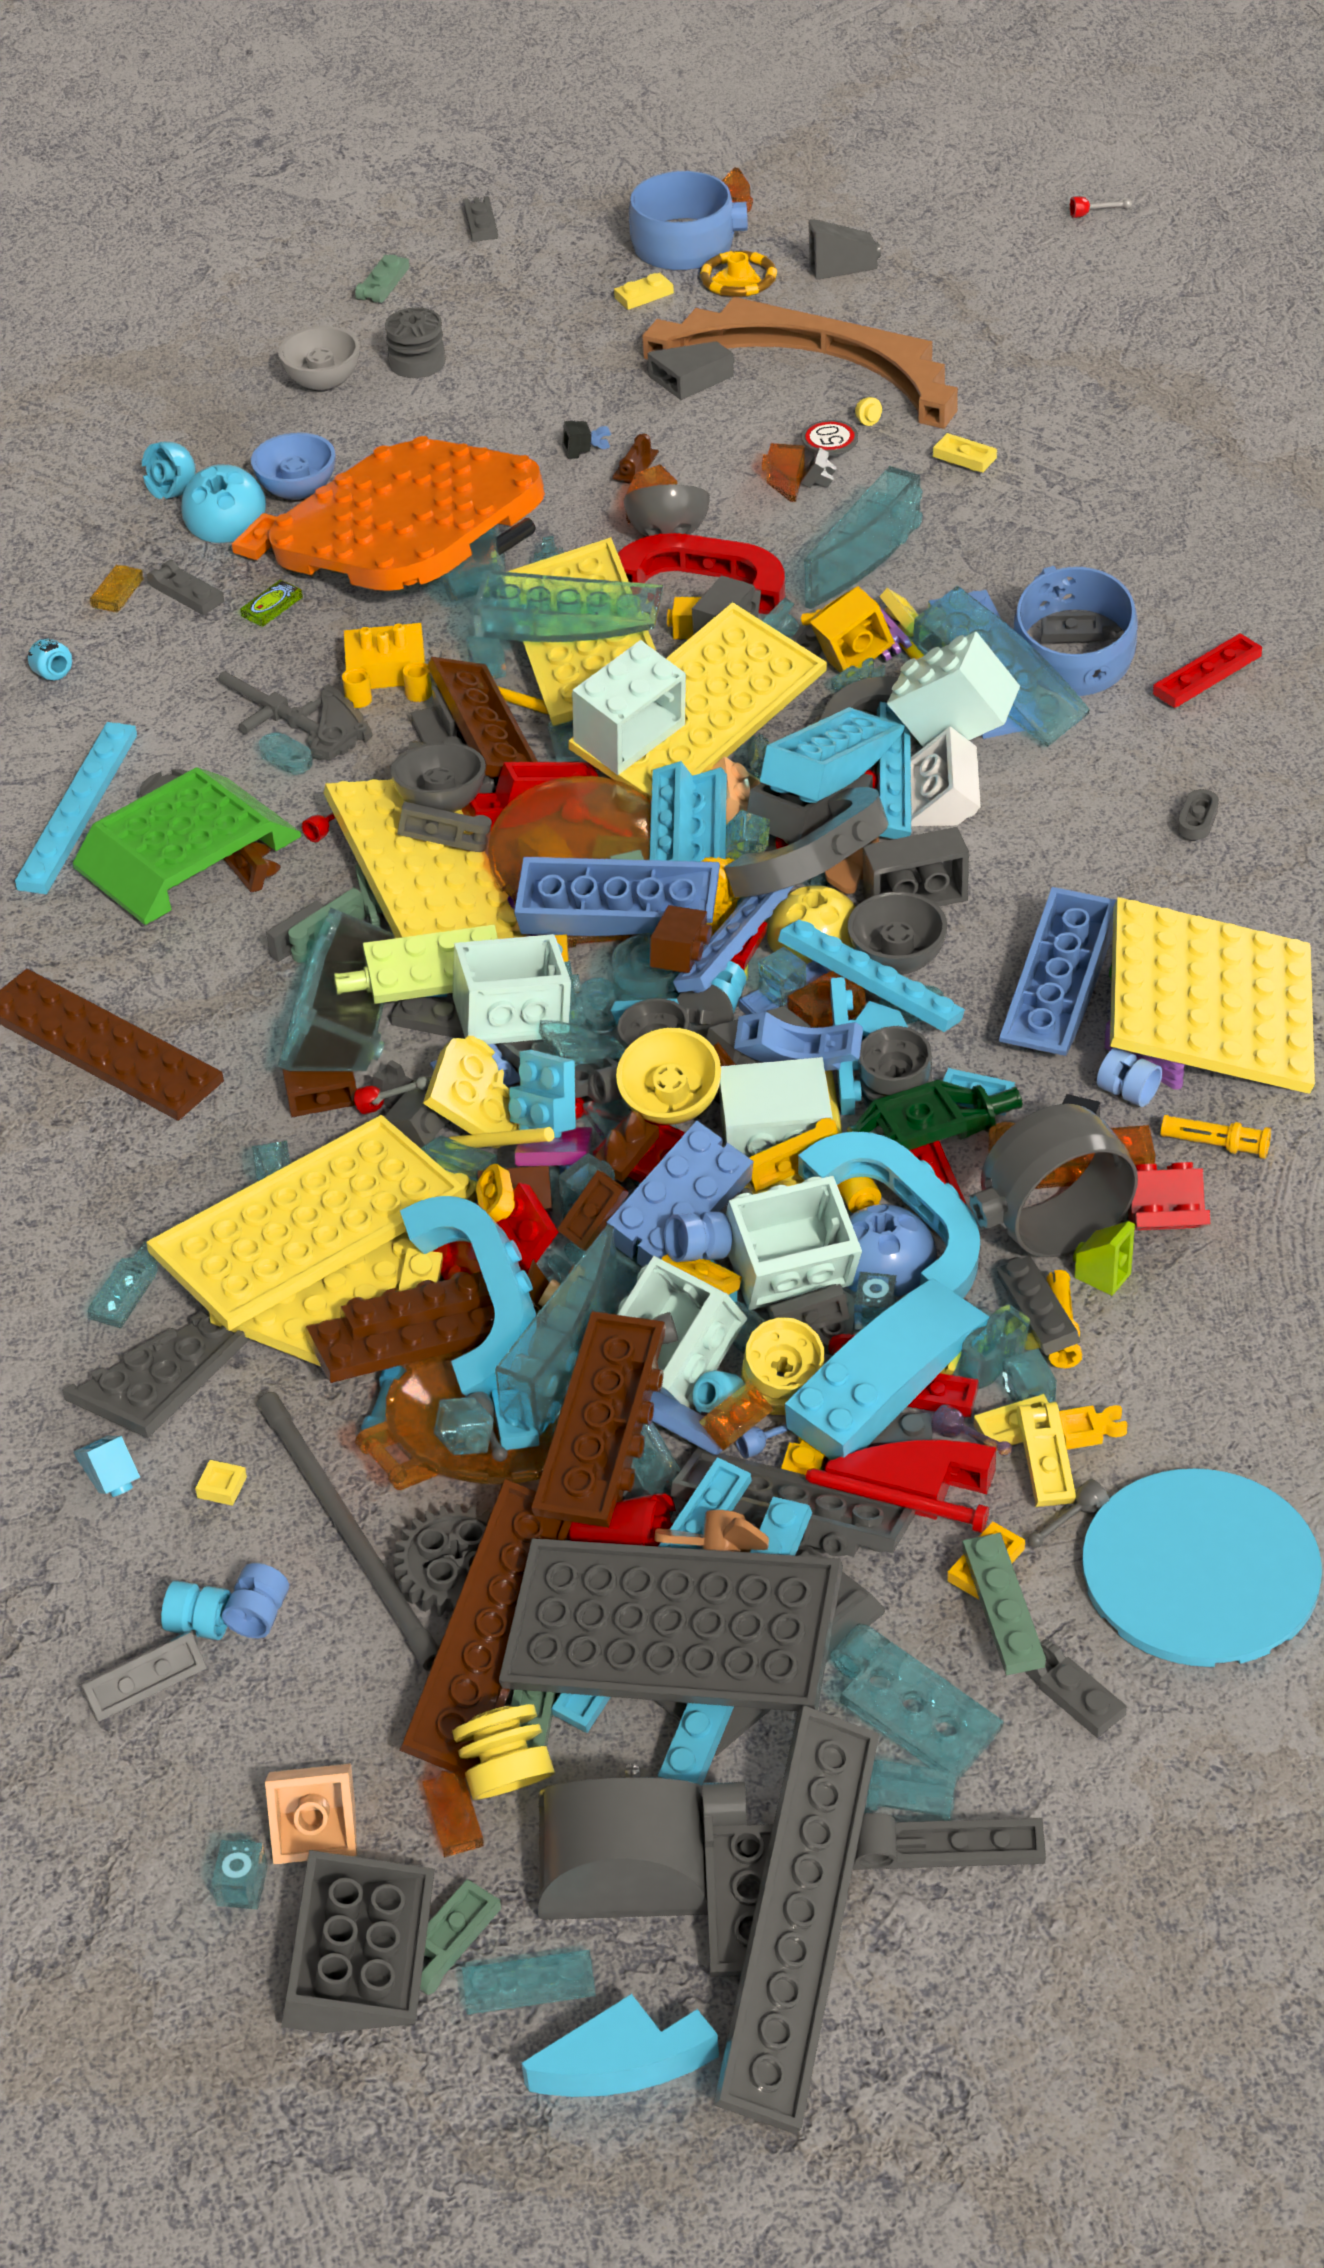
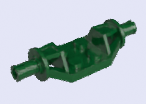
(930, 1113)

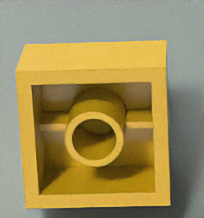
(850, 629)

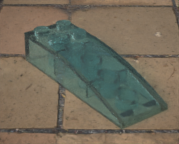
(864, 536)
(562, 607)
(1044, 701)
(541, 1362)

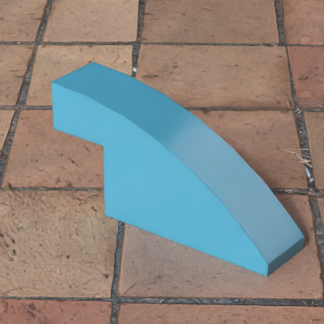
(620, 2053)

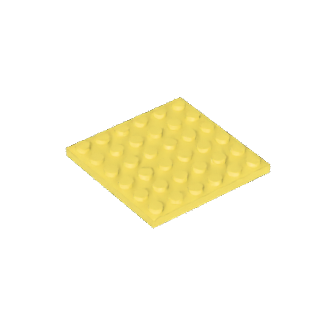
(1212, 995)

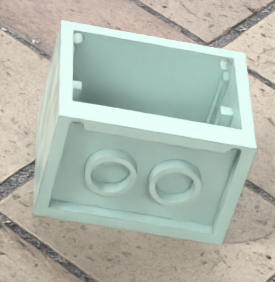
(955, 688)
(629, 707)
(509, 987)
(771, 1102)
(791, 1241)
(703, 1319)

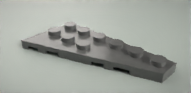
(158, 1375)

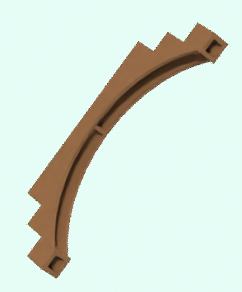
(748, 323)

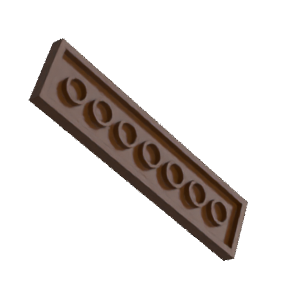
(106, 1045)
(476, 1638)

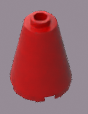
(631, 1524)

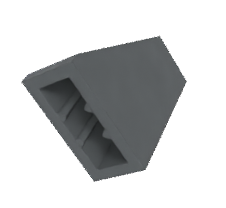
(840, 250)
(690, 367)

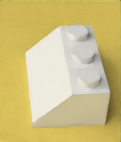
(944, 781)

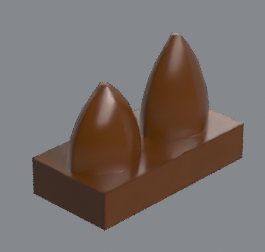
(251, 866)
(628, 1144)
(592, 1210)

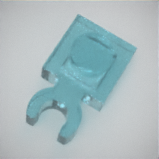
(854, 674)

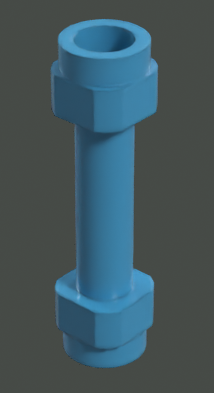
(378, 1413)

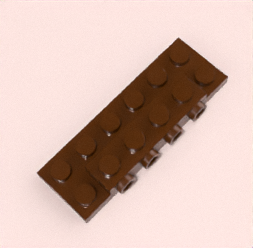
(481, 712)
(404, 1326)
(602, 1420)

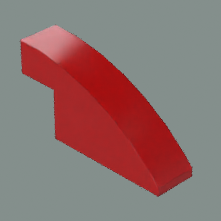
(519, 777)
(922, 1467)

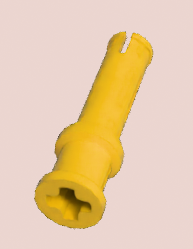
(1234, 1142)
(1071, 1355)

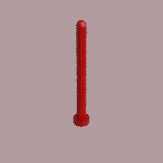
(976, 1517)

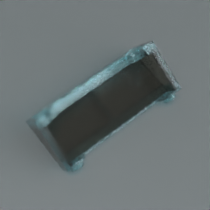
(331, 1028)

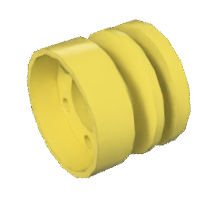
(781, 1347)
(503, 1751)

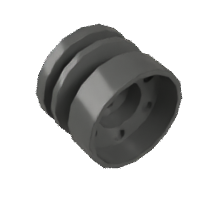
(415, 342)
(650, 1016)
(893, 1062)

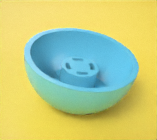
(221, 503)

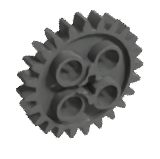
(421, 1568)

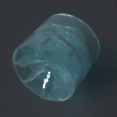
(635, 977)

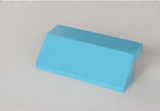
(688, 814)

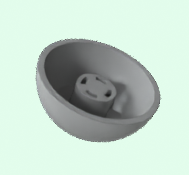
(320, 356)

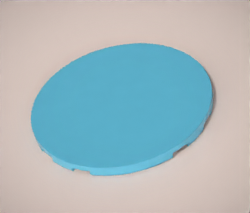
(1201, 1567)

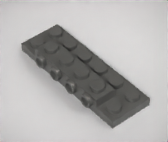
(838, 1519)

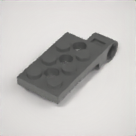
(591, 1079)
(725, 1869)

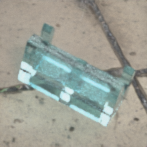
(913, 1789)

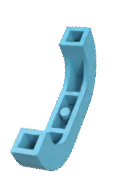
(915, 1182)
(452, 1219)

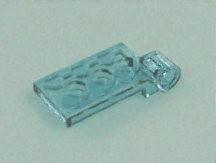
(869, 1654)

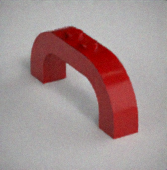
(706, 557)

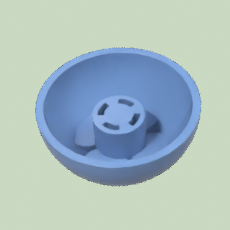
(294, 464)
(893, 1244)

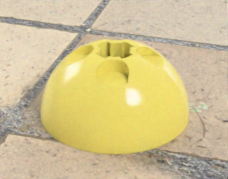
(816, 904)
(669, 1075)

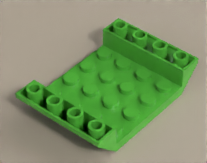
(172, 837)

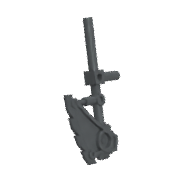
(339, 722)

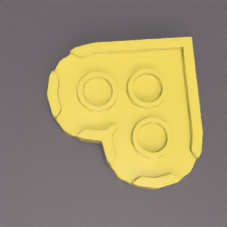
(470, 1088)

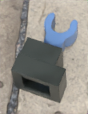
(579, 438)

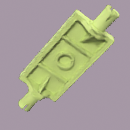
(410, 965)

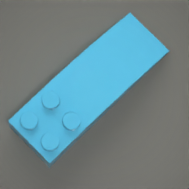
(828, 754)
(881, 1370)

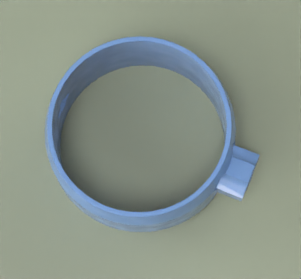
(679, 197)
(1092, 592)

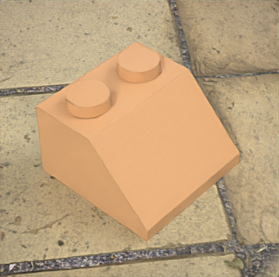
(311, 1812)

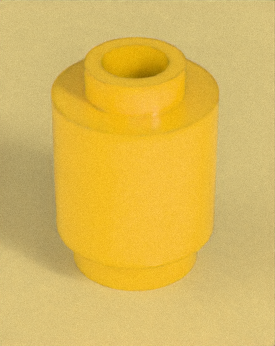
(859, 1193)

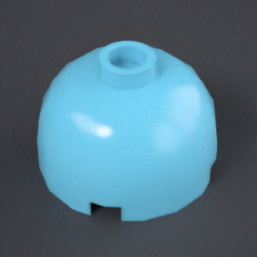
(168, 469)

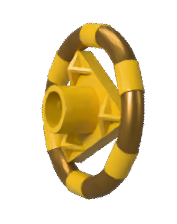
(738, 277)

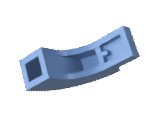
(773, 1040)

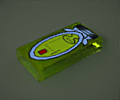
(271, 603)

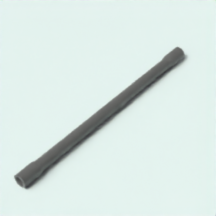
(418, 1637)

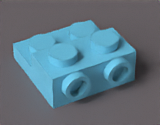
(544, 1093)

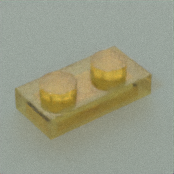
(116, 588)

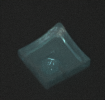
(579, 1042)

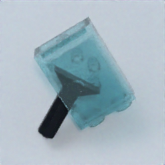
(487, 554)

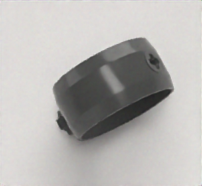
(1032, 1152)

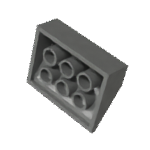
(358, 1944)

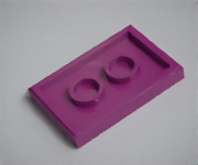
(559, 1151)

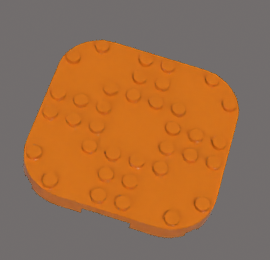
(406, 512)

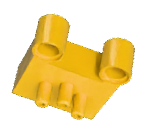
(385, 659)

